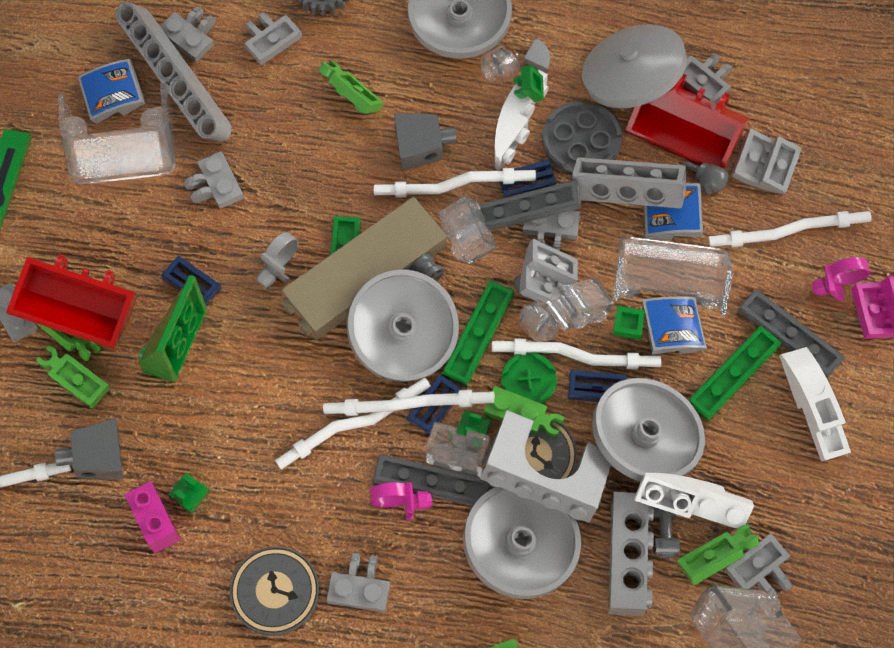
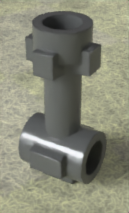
(665, 545)

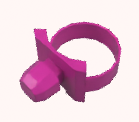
(835, 277)
(400, 494)

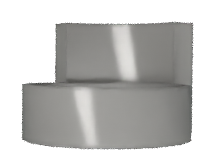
(275, 261)

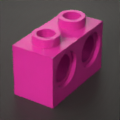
(152, 517)

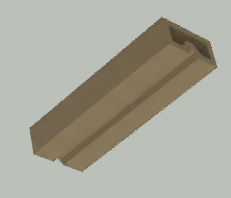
(393, 243)

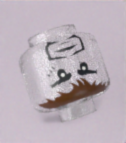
(500, 64)

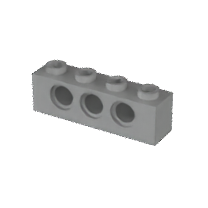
(630, 182)
(621, 598)

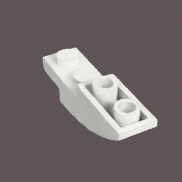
(513, 125)
(818, 403)
(693, 496)

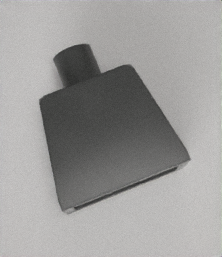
(421, 139)
(94, 452)

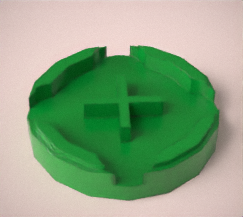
(530, 377)

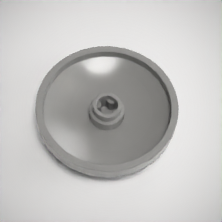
(459, 26)
(634, 66)
(402, 325)
(647, 429)
(520, 544)

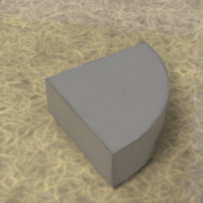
(538, 56)

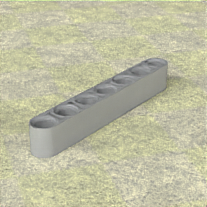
(173, 71)

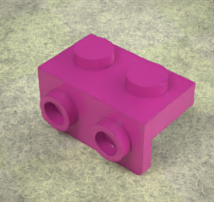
(875, 307)

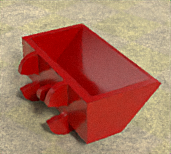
(689, 125)
(72, 301)

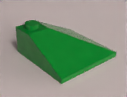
(175, 334)

